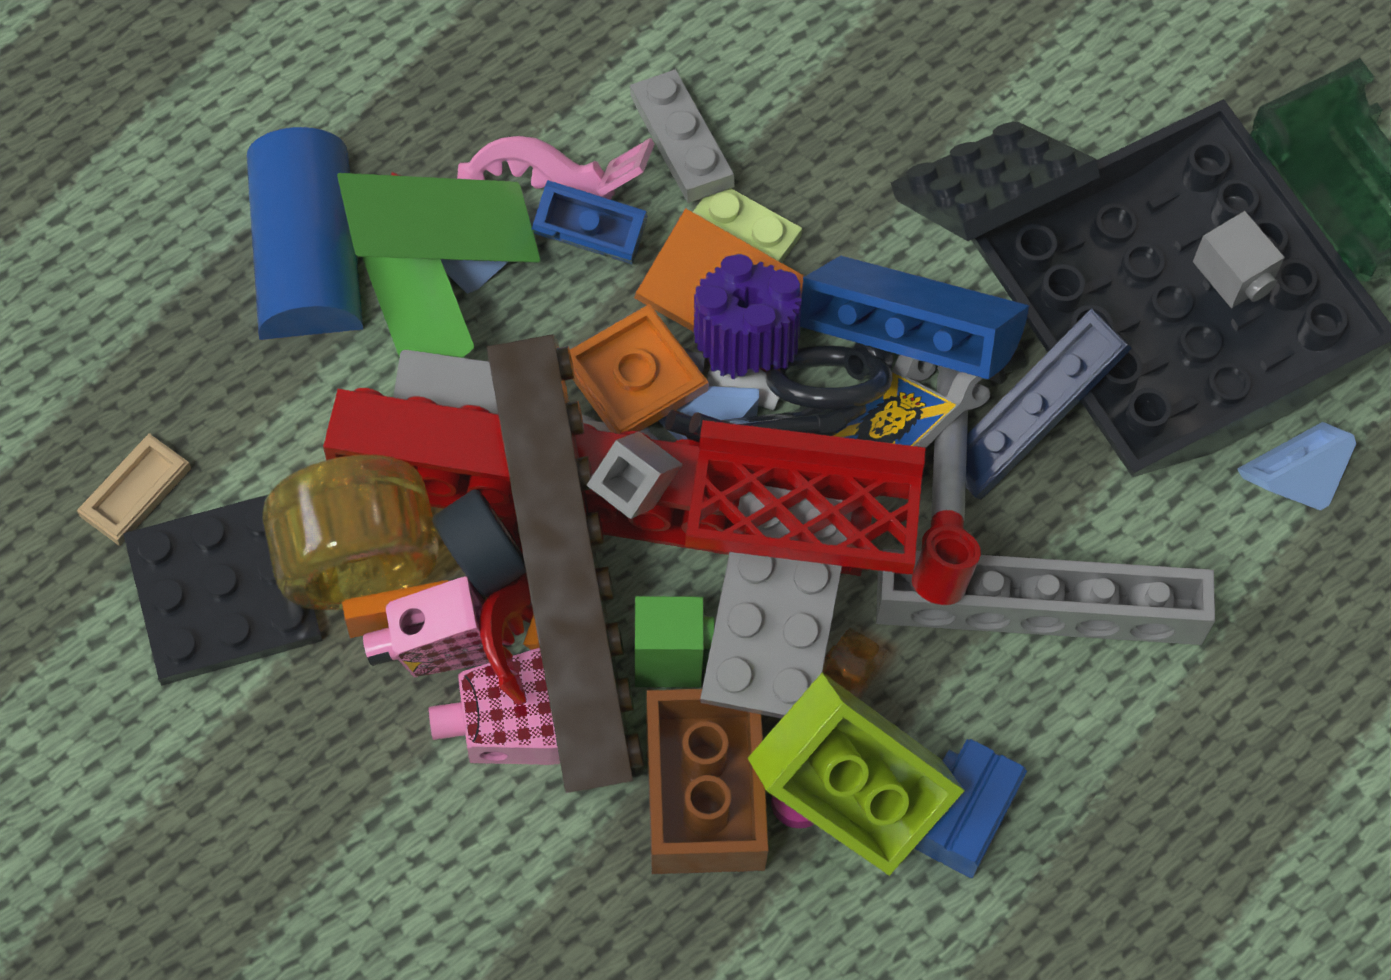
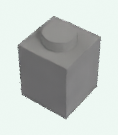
(1239, 260)
(634, 474)

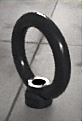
(860, 363)

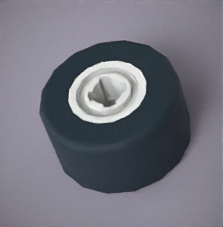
(480, 543)

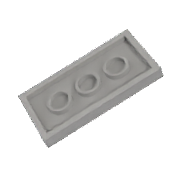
(771, 621)

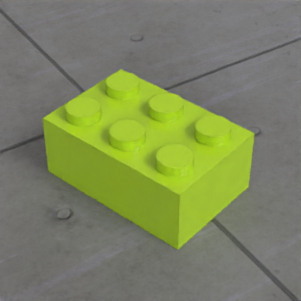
(855, 774)

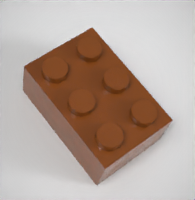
(702, 788)

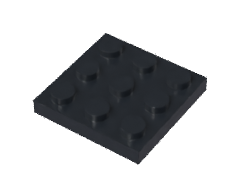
(994, 180)
(213, 592)

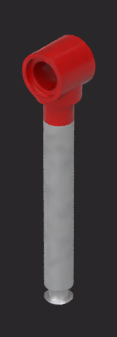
(947, 549)

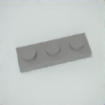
(682, 136)

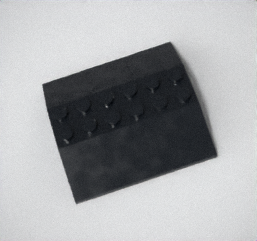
(1128, 252)

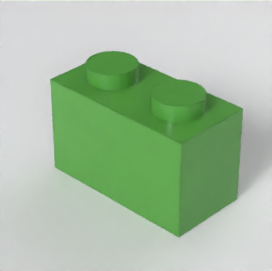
(671, 641)

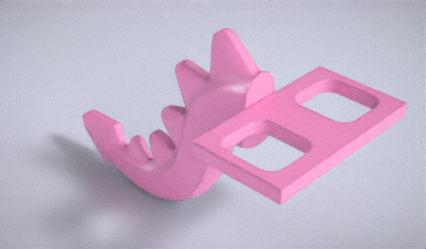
(554, 166)

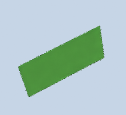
(437, 218)
(419, 305)

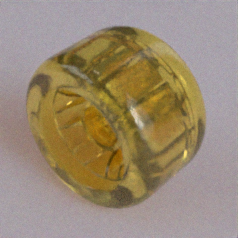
(349, 530)

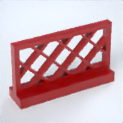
(808, 464)

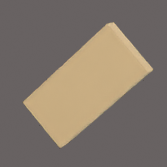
(134, 489)

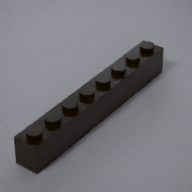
(562, 563)

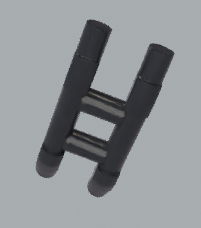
(801, 420)

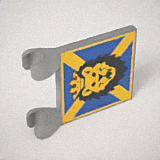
(912, 411)

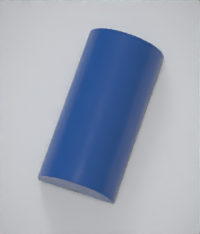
(301, 235)

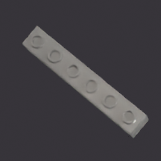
(1063, 600)

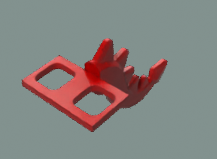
(499, 616)

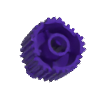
(747, 317)

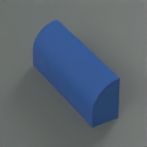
(912, 316)

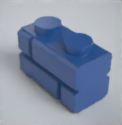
(589, 222)
(973, 819)

